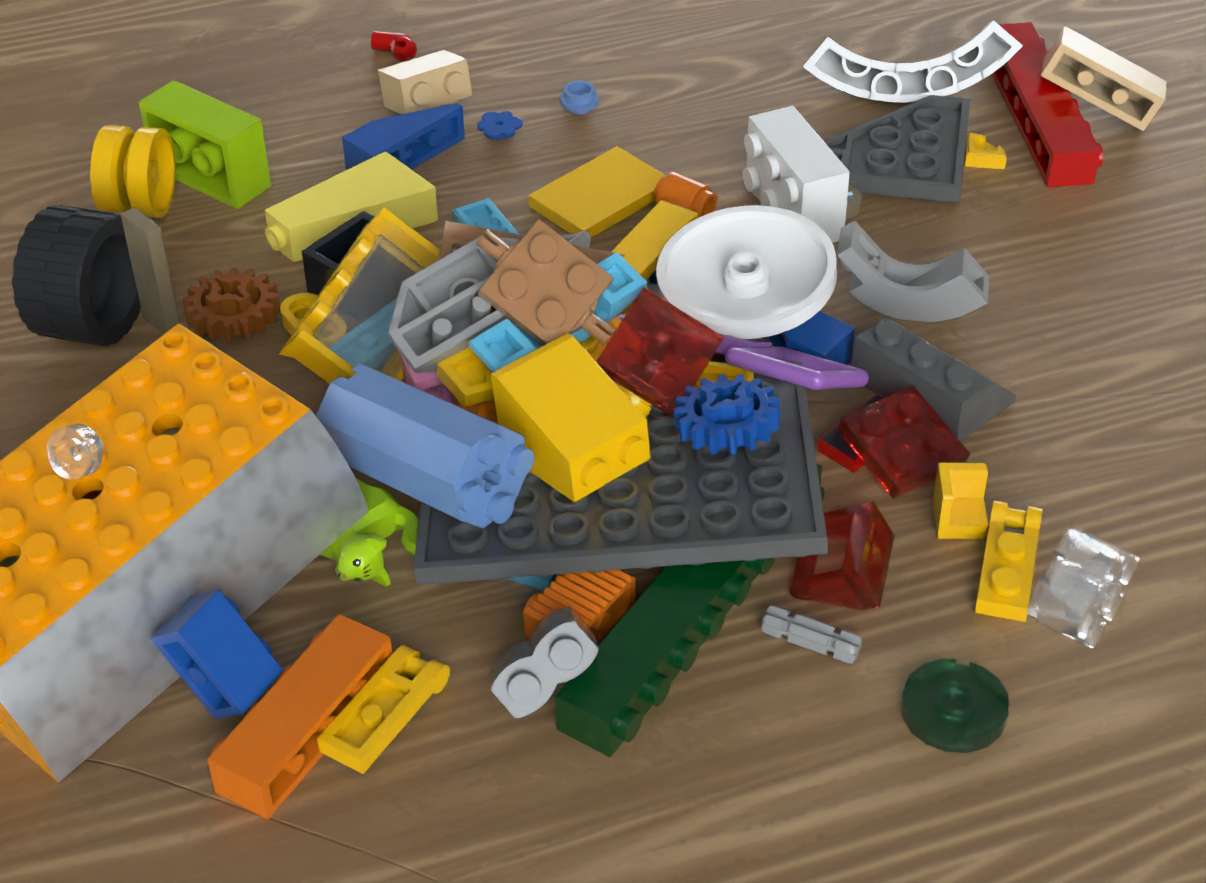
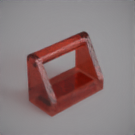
(864, 566)

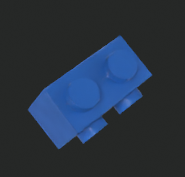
(217, 654)

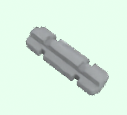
(812, 634)

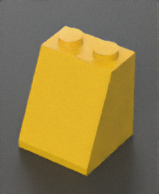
(570, 417)

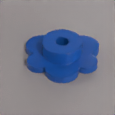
(499, 124)

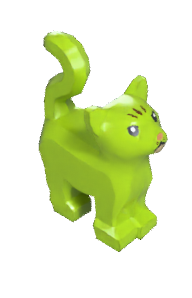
(361, 546)

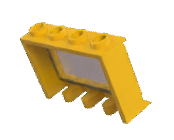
(357, 304)

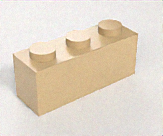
(1104, 78)

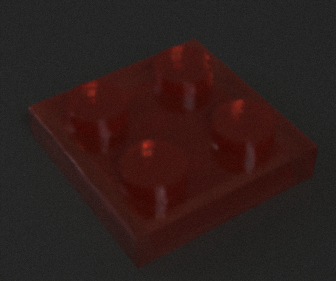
(658, 351)
(901, 441)

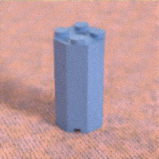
(426, 446)

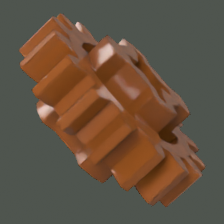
(231, 305)

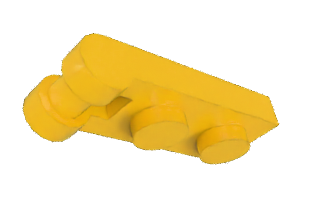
(1008, 562)
(382, 708)

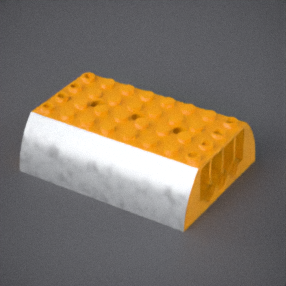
(220, 505)

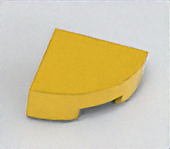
(983, 154)

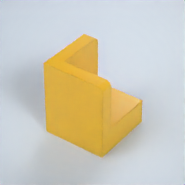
(960, 501)

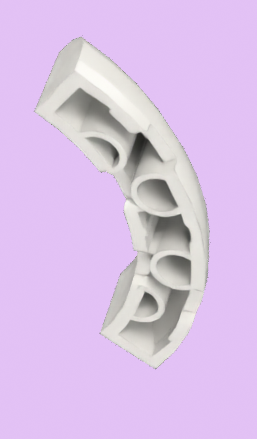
(914, 80)

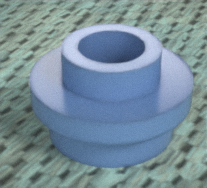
(579, 97)

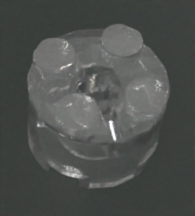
(1082, 587)

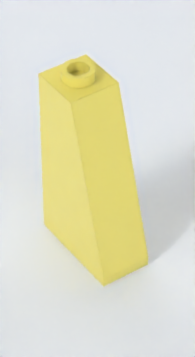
(365, 187)

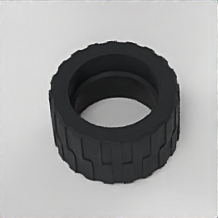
(75, 276)

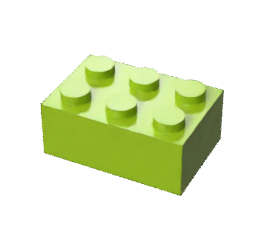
(213, 142)

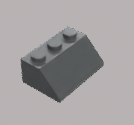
(955, 391)

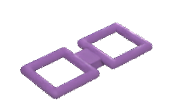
(776, 362)

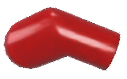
(397, 43)

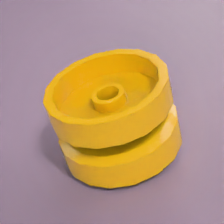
(133, 170)

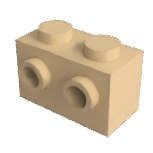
(425, 82)

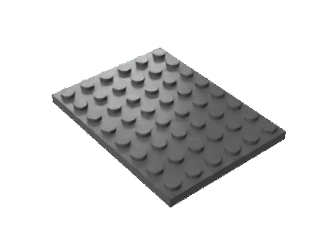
(662, 513)

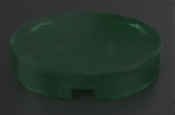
(955, 706)

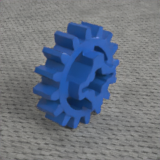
(727, 414)

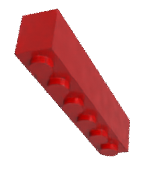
(1046, 114)

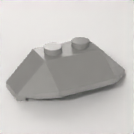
(442, 308)

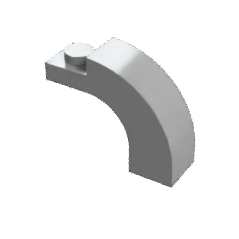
(907, 290)

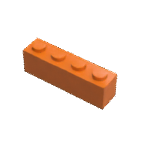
(279, 733)

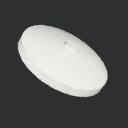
(748, 270)

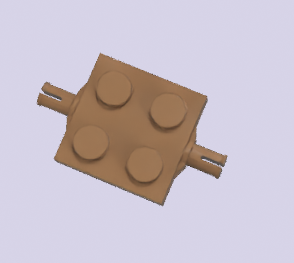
(545, 285)

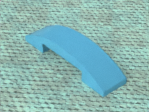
(508, 342)

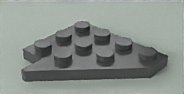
(909, 150)

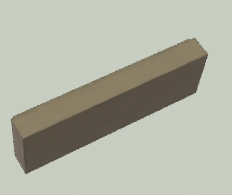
(150, 270)

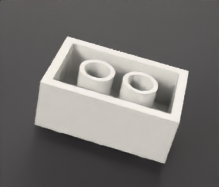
(795, 169)

